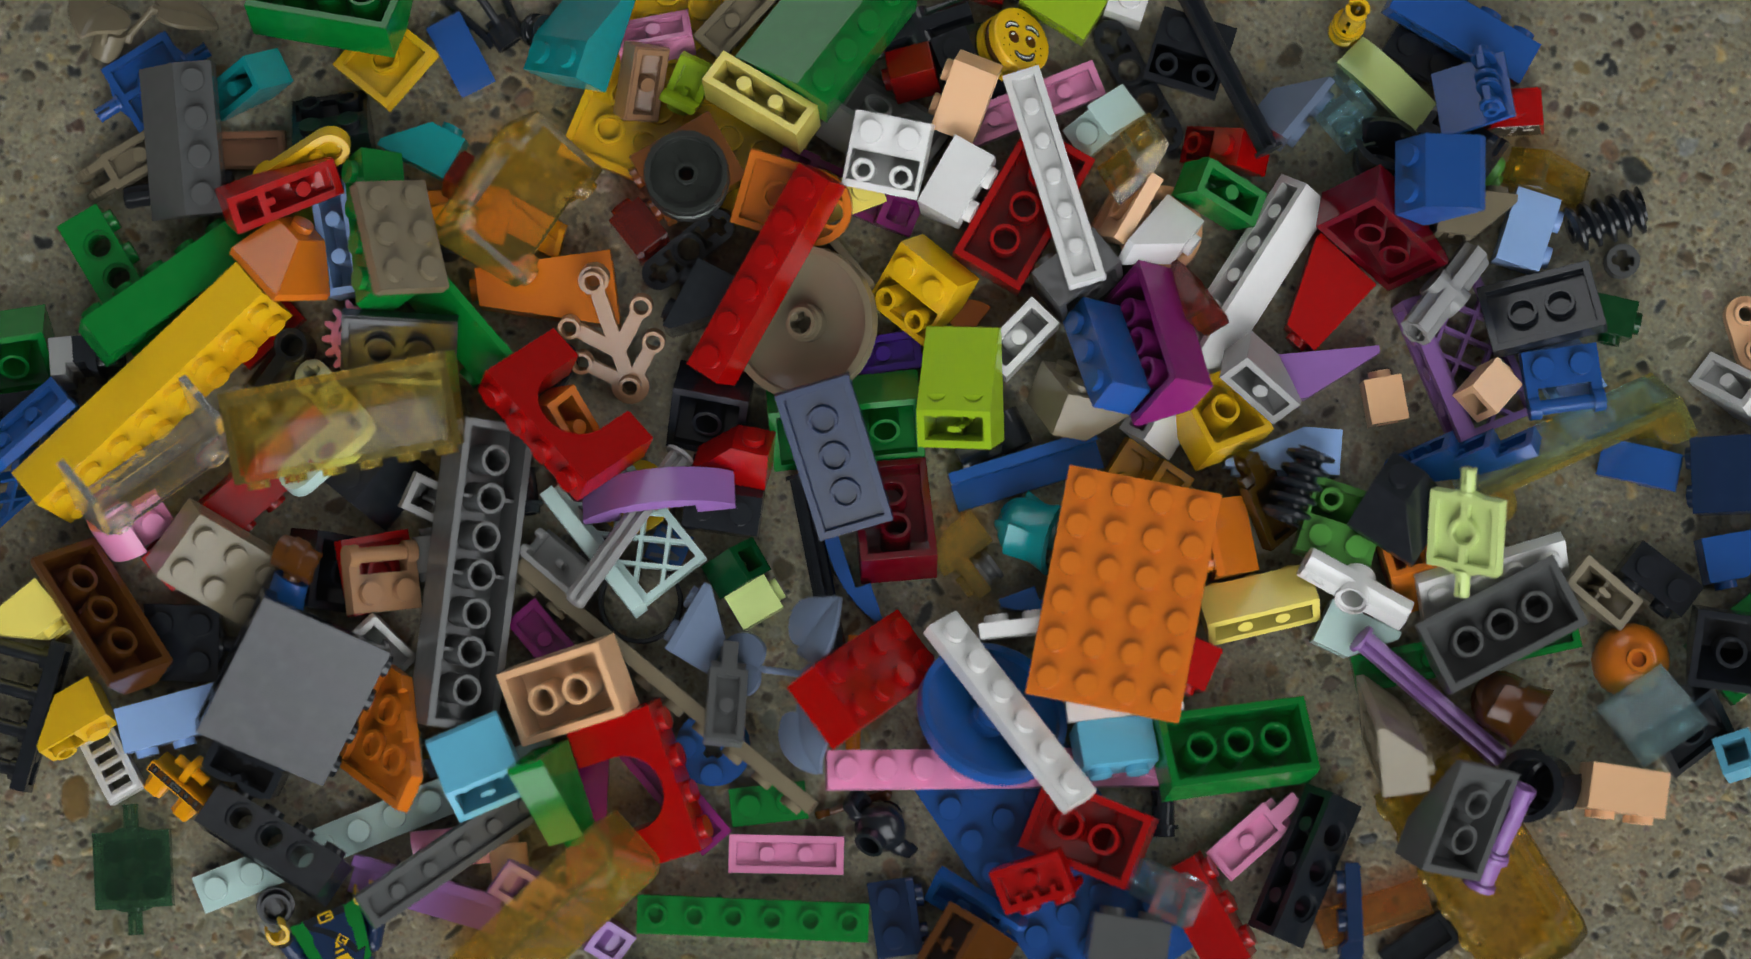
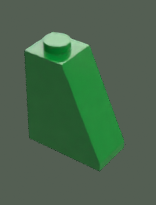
(553, 792)

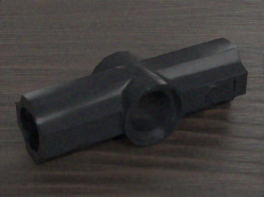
(931, 22)

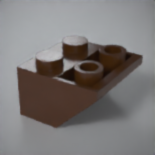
(965, 937)

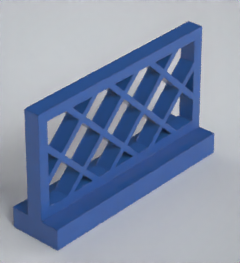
(29, 421)

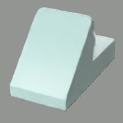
(1104, 121)

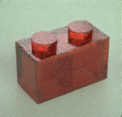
(638, 229)

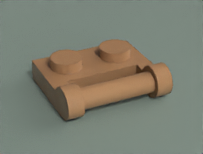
(381, 590)

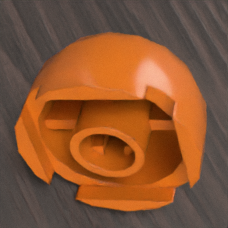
(1627, 655)

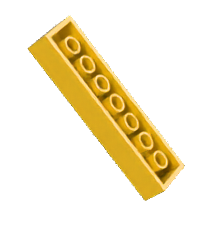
(146, 394)

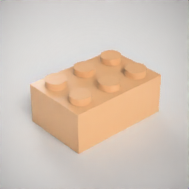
(568, 690)

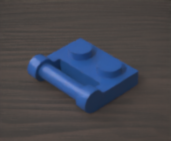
(1558, 369)

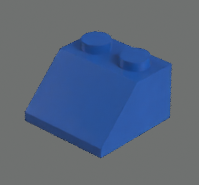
(1439, 177)

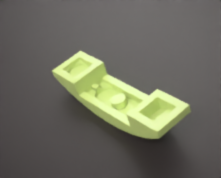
(1387, 82)

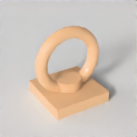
(1119, 222)

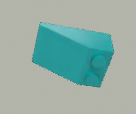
(580, 43)

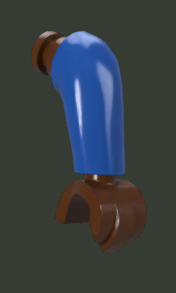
(296, 569)

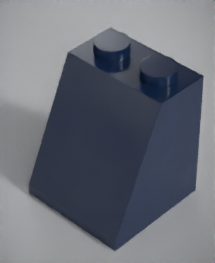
(1719, 475)

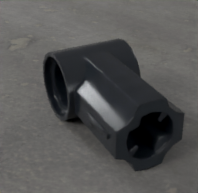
(279, 364)
(1015, 436)

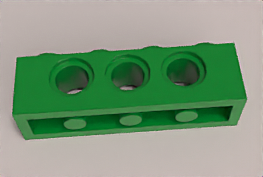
(81, 236)

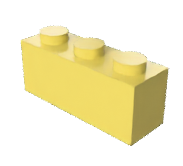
(761, 102)
(1258, 605)

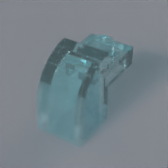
(1170, 893)

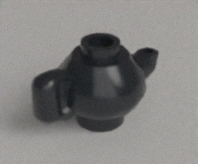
(877, 826)

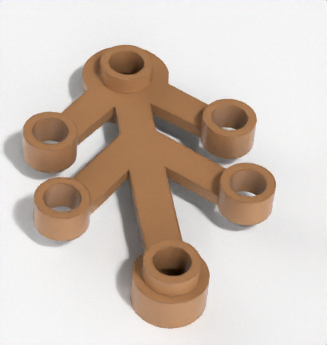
(614, 340)

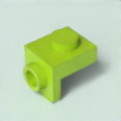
(685, 88)

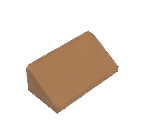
(641, 81)

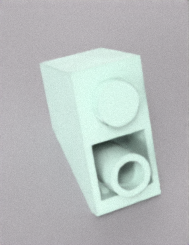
(1339, 629)

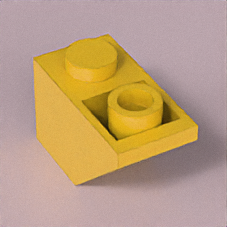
(75, 717)

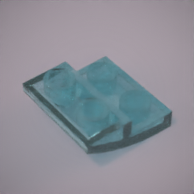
(1652, 715)

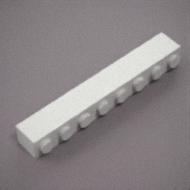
(1246, 287)

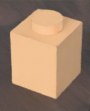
(1487, 389)
(1384, 398)

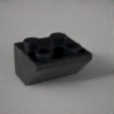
(1179, 58)
(344, 110)
(698, 300)

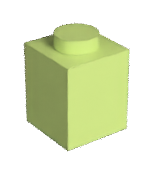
(756, 601)

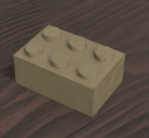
(213, 561)

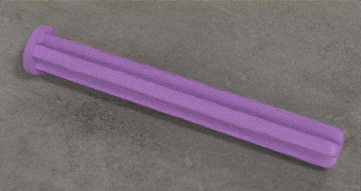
(1428, 696)

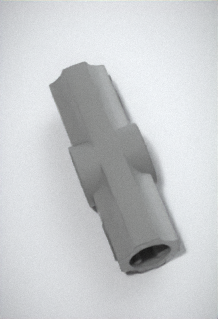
(1444, 293)

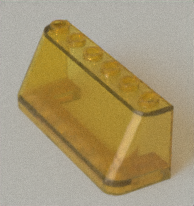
(343, 419)
(570, 896)
(1530, 907)

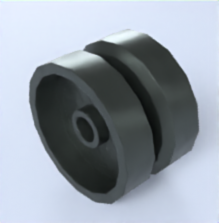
(692, 198)

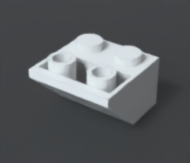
(887, 154)

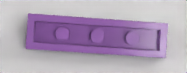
(449, 901)

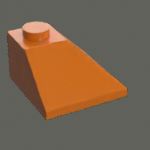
(286, 260)

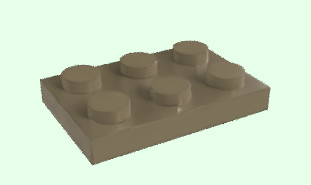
(399, 237)

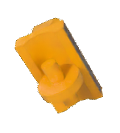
(183, 779)

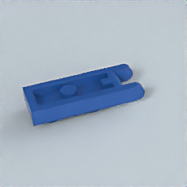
(951, 887)

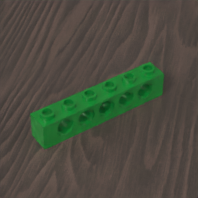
(752, 918)

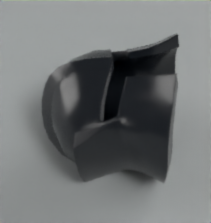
(1385, 133)
(1551, 778)

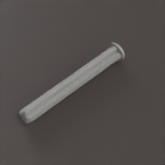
(617, 540)

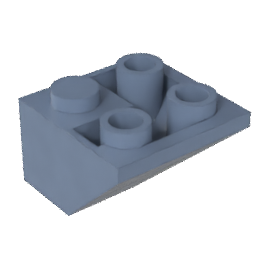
(1291, 105)
(700, 632)

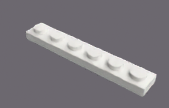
(1054, 177)
(1010, 712)

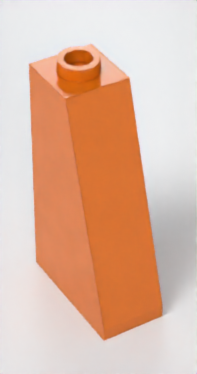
(551, 292)

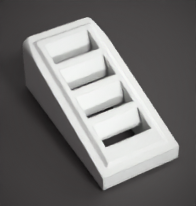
(137, 782)

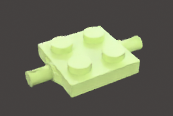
(1466, 532)

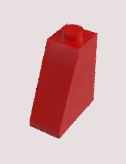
(1324, 295)

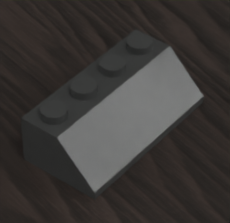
(182, 139)
(1500, 625)

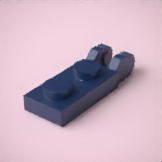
(1351, 916)

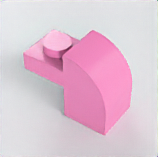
(133, 542)

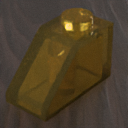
(1546, 174)

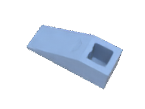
(1320, 439)

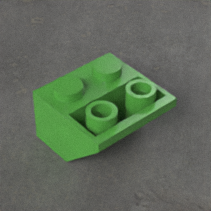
(1328, 525)

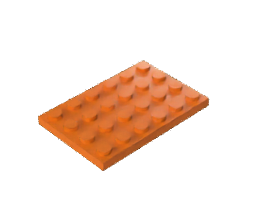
(1123, 594)

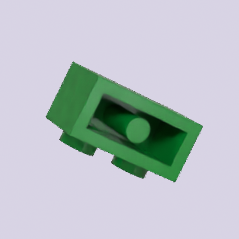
(1219, 194)

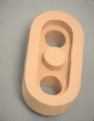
(1738, 330)

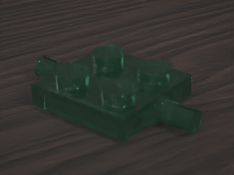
(133, 869)

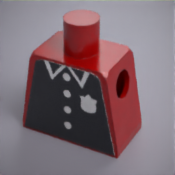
(1528, 117)

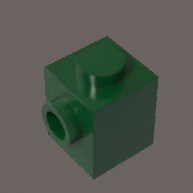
(1621, 320)
(728, 570)

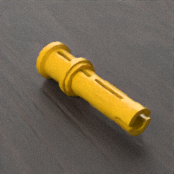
(1353, 16)

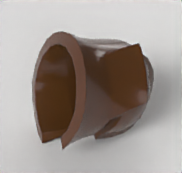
(1506, 707)

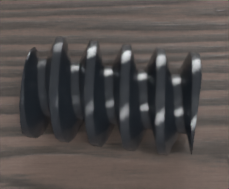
(1606, 218)
(1297, 485)

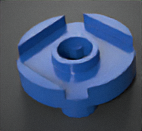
(707, 770)

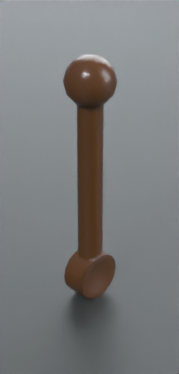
(883, 795)

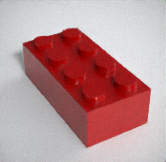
(1011, 222)
(863, 679)

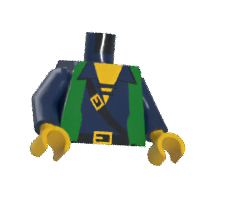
(330, 935)

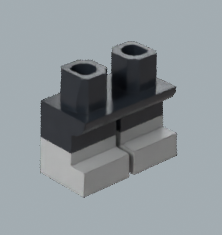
(74, 358)

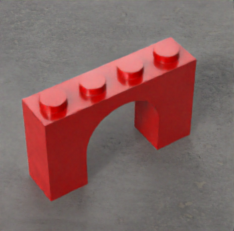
(576, 460)
(649, 737)

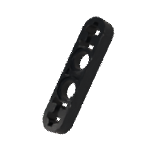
(1138, 86)

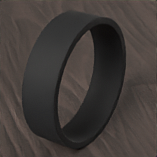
(632, 640)

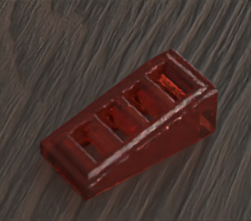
(1197, 302)

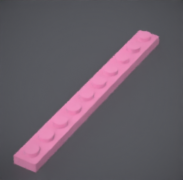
(927, 771)

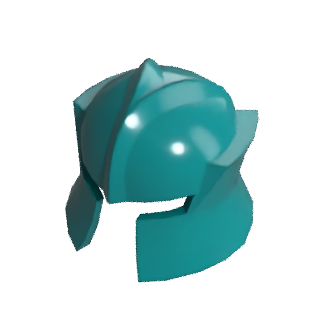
(1028, 529)

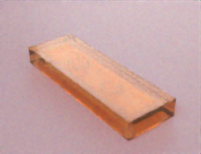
(1380, 910)

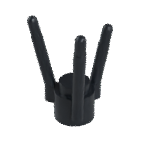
(502, 31)

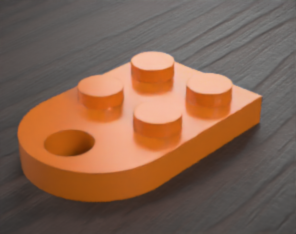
(762, 186)

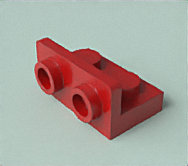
(1035, 881)

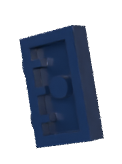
(896, 917)

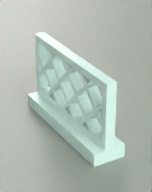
(619, 577)

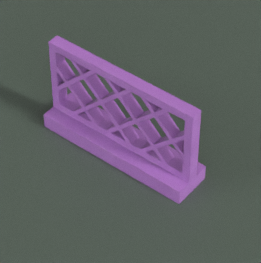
(1440, 379)

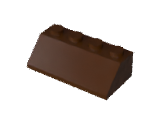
(103, 615)

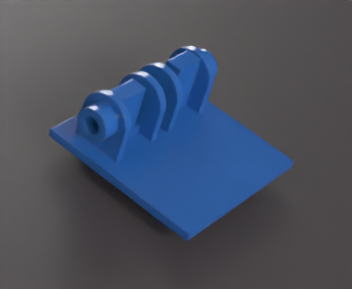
(1474, 92)

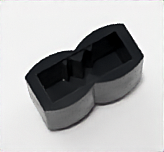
(250, 773)

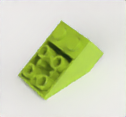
(961, 388)

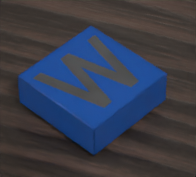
(655, 551)

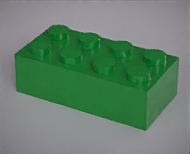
(1235, 749)

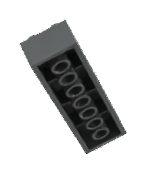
(471, 575)

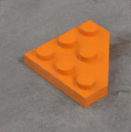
(387, 743)

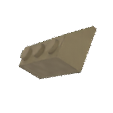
(1392, 741)

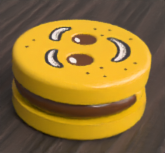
(1013, 41)

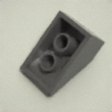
(1458, 821)

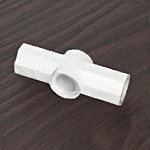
(1355, 588)

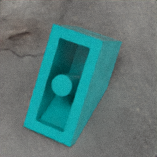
(252, 82)
(427, 147)

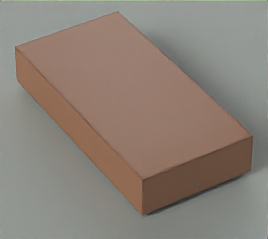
(249, 148)

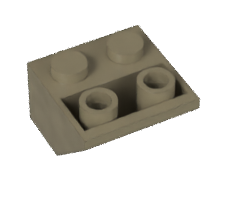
(1467, 227)
(1064, 404)

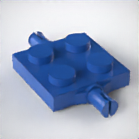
(125, 80)

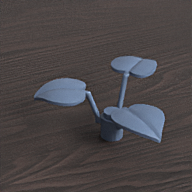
(813, 629)

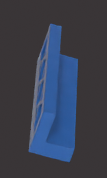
(1021, 472)

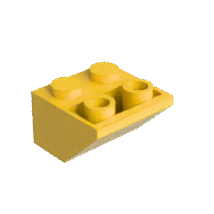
(922, 287)

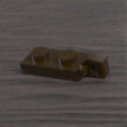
(1255, 484)

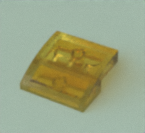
(1137, 161)

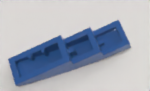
(1486, 452)

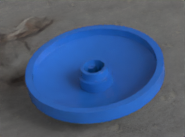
(964, 733)

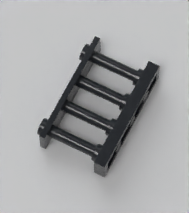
(54, 662)

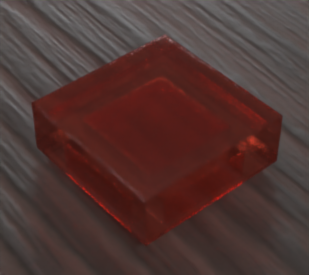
(457, 173)

